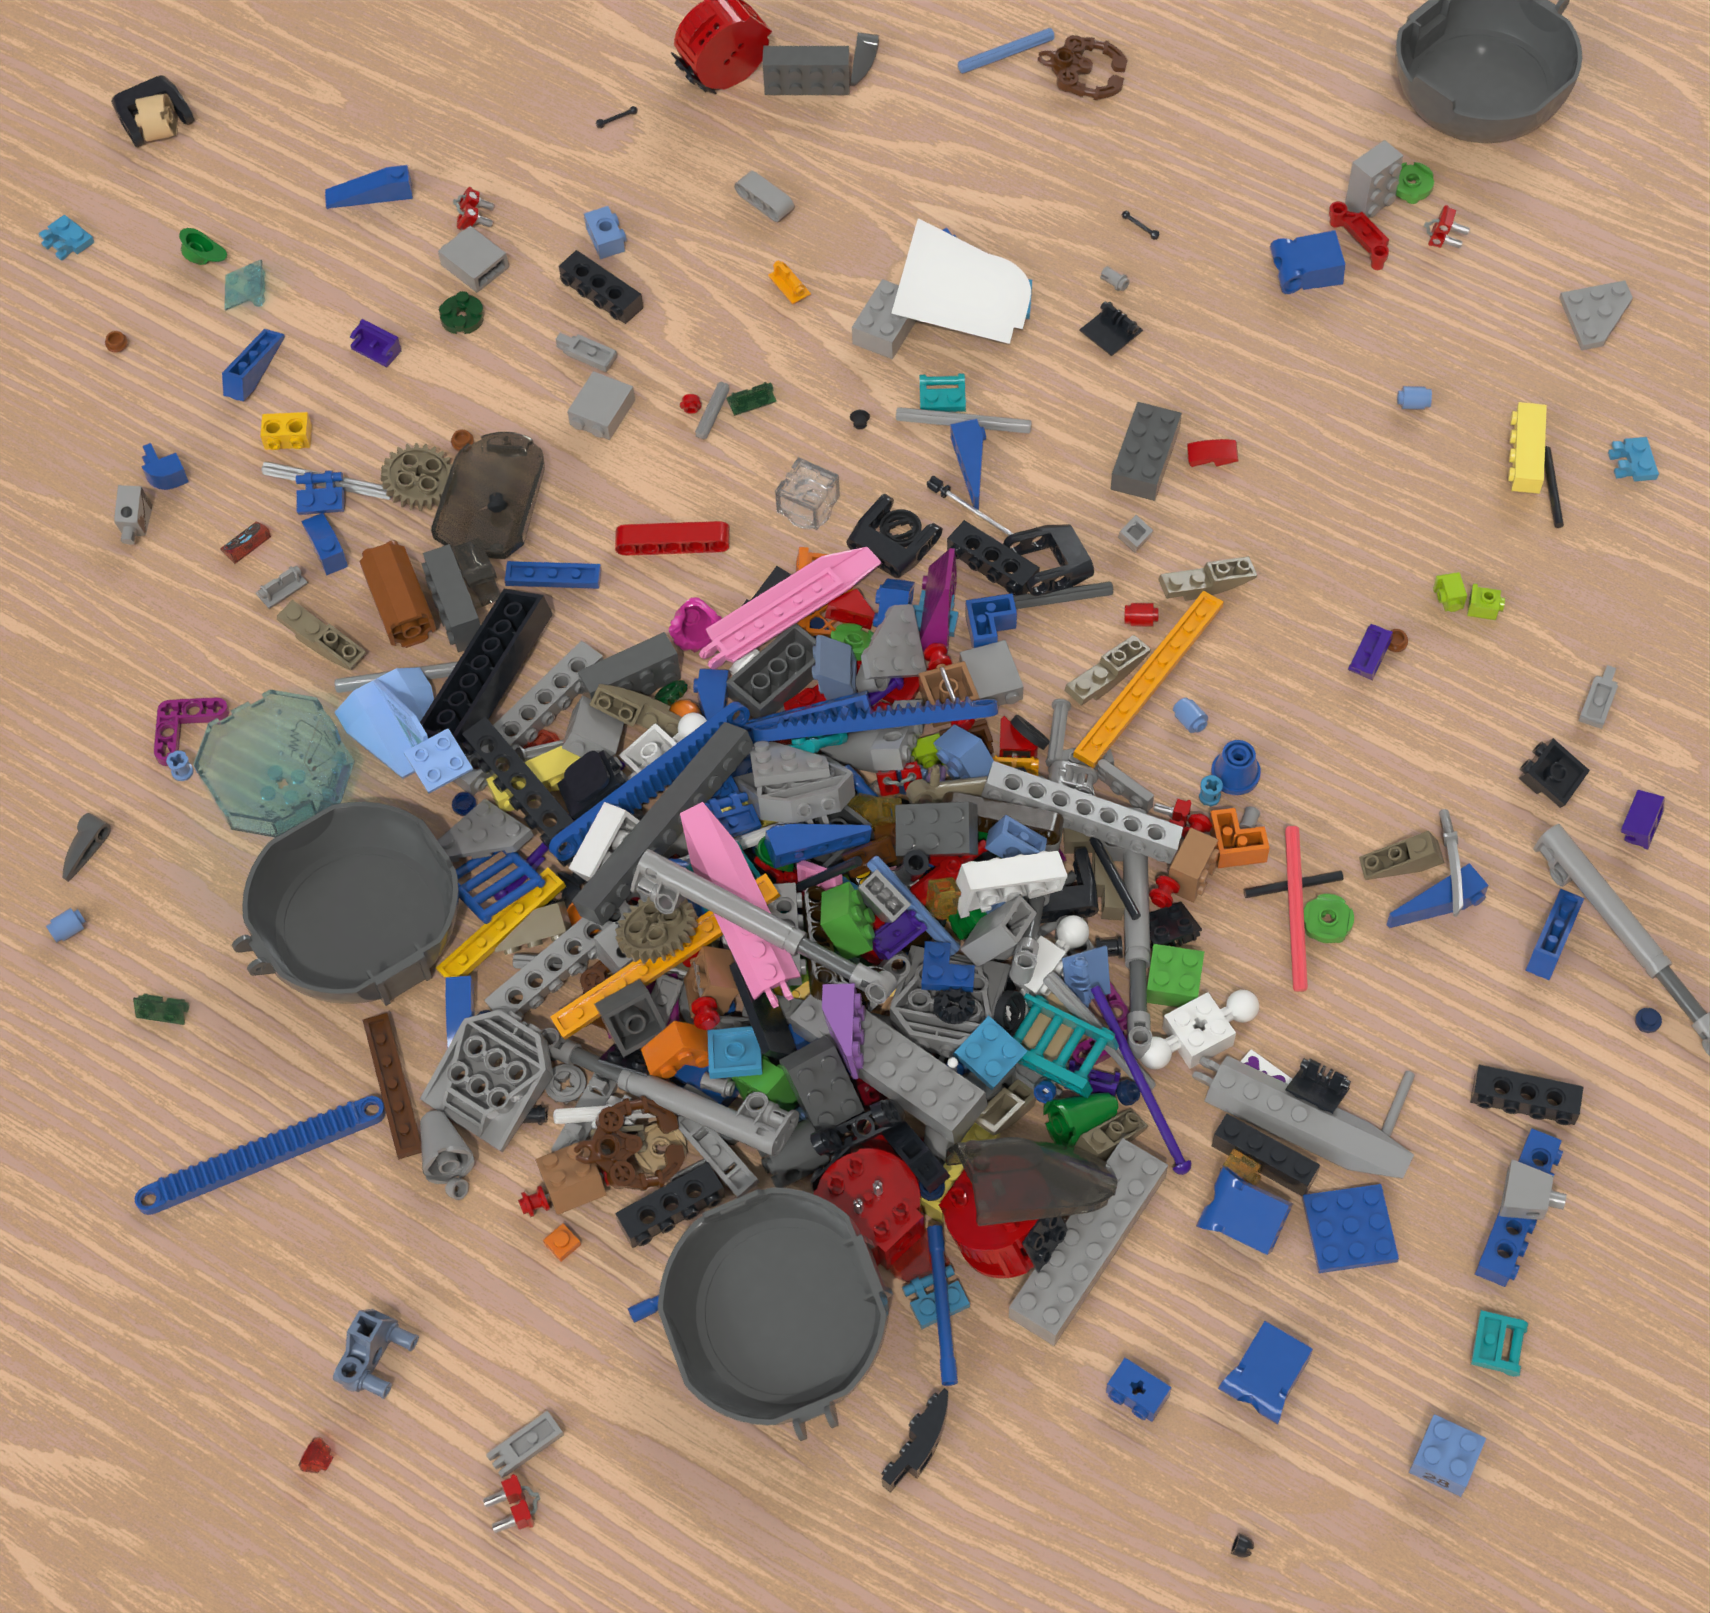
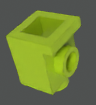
(1450, 591)
(1485, 602)
(926, 751)

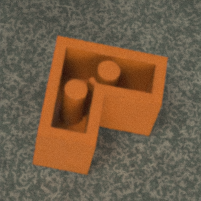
(1236, 844)
(675, 1047)

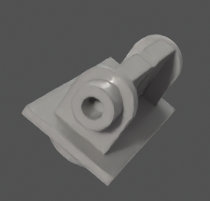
(281, 587)

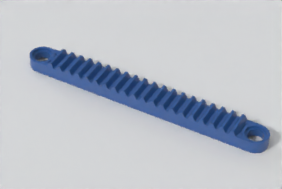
(875, 720)
(649, 780)
(259, 1155)

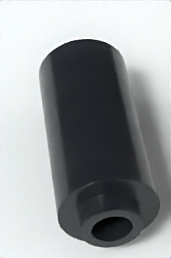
(912, 867)

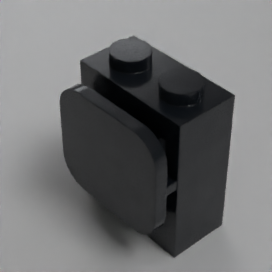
(590, 781)

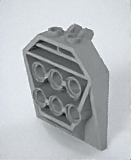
(800, 799)
(920, 1022)
(478, 1112)

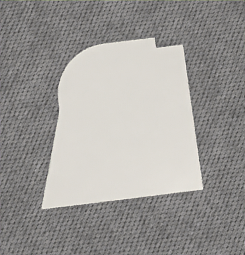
(961, 286)

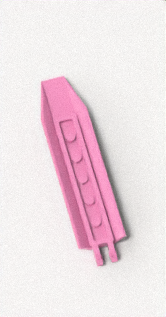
(786, 604)
(721, 861)

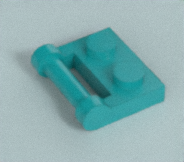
(943, 399)
(814, 743)
(1490, 1341)

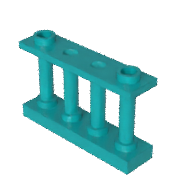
(1056, 1069)

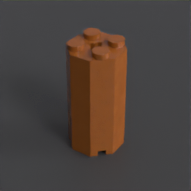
(397, 594)

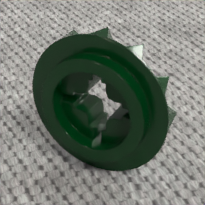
(671, 692)

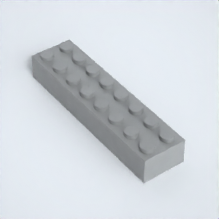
(904, 1073)
(1092, 1239)

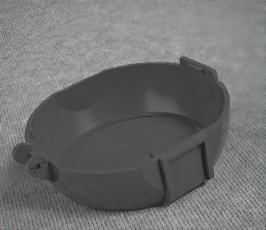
(1488, 65)
(350, 904)
(774, 1308)

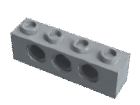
(894, 745)
(790, 902)

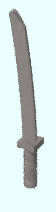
(1451, 840)

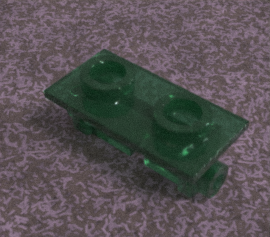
(751, 399)
(154, 1009)

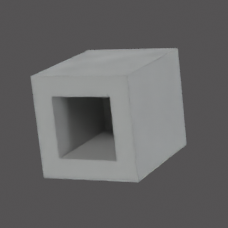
(1135, 533)

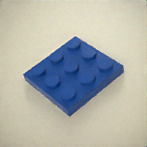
(1350, 1228)

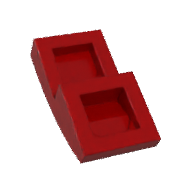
(1216, 450)

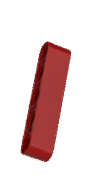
(672, 538)

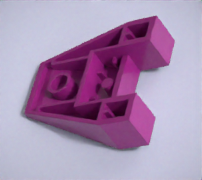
(939, 587)

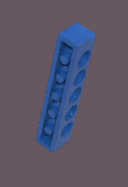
(843, 703)
(1492, 1265)

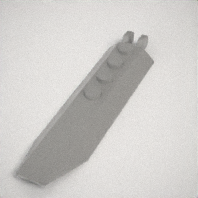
(1335, 1136)

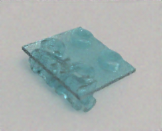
(245, 285)

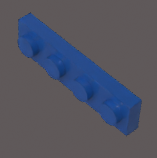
(552, 574)

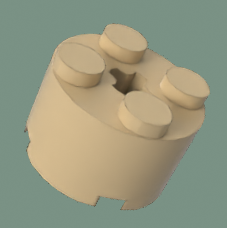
(156, 117)

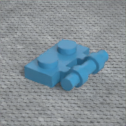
(924, 1307)

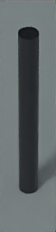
(1553, 489)
(829, 874)
(1115, 878)
(1283, 886)

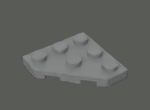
(1595, 311)
(895, 646)
(780, 764)
(483, 832)

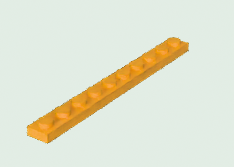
(1148, 679)
(583, 1011)

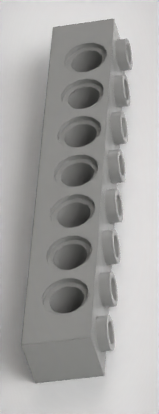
(532, 706)
(1086, 812)
(540, 966)

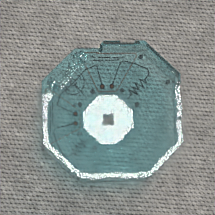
(270, 742)

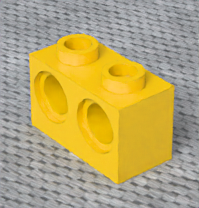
(286, 431)

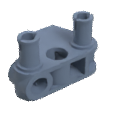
(361, 1351)

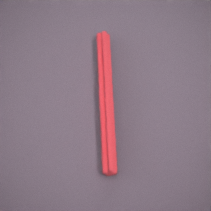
(1296, 910)

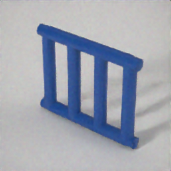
(473, 903)

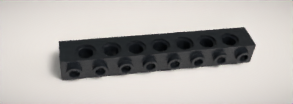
(486, 734)

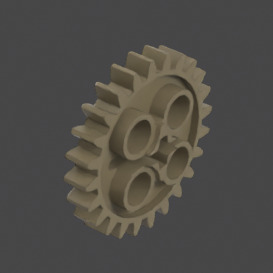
(416, 476)
(652, 934)

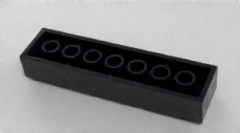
(488, 664)

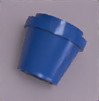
(1237, 768)

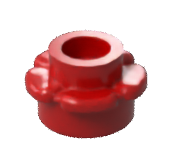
(690, 403)

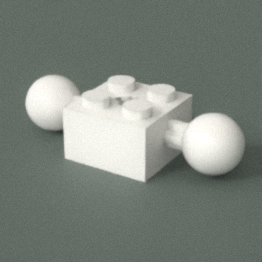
(657, 742)
(1071, 933)
(1200, 1029)

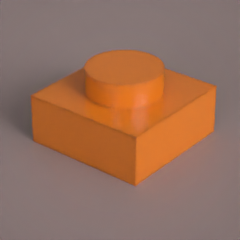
(562, 1242)

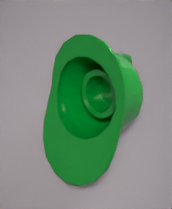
(199, 248)

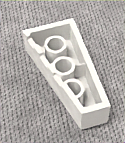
(1006, 878)

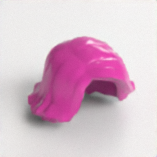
(690, 625)

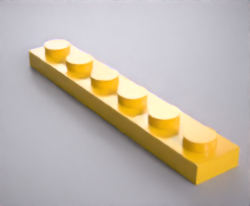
(490, 935)

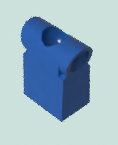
(1308, 261)
(1245, 1212)
(1268, 1371)

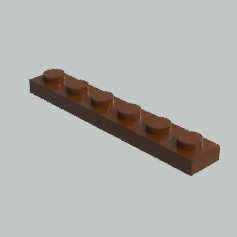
(392, 1086)

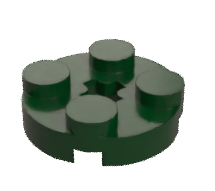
(461, 303)

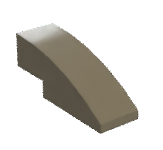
(1111, 904)
(1007, 1108)

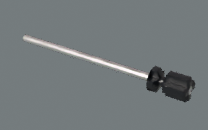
(936, 485)

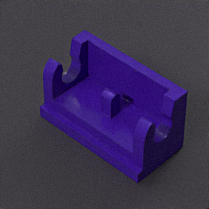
(375, 343)
(1371, 651)
(1643, 818)
(894, 936)
(1099, 1080)

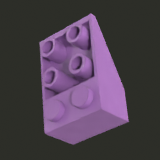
(843, 1016)

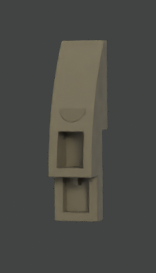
(1213, 578)
(320, 637)
(1109, 672)
(635, 708)

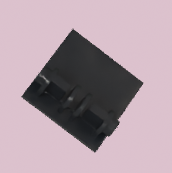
(1111, 329)
(1173, 924)
(632, 1062)
(1317, 1088)

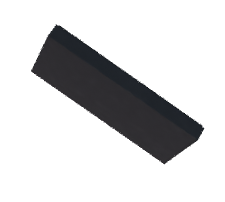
(767, 1022)

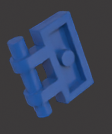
(323, 499)
(739, 819)

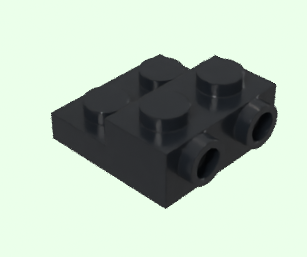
(1553, 772)

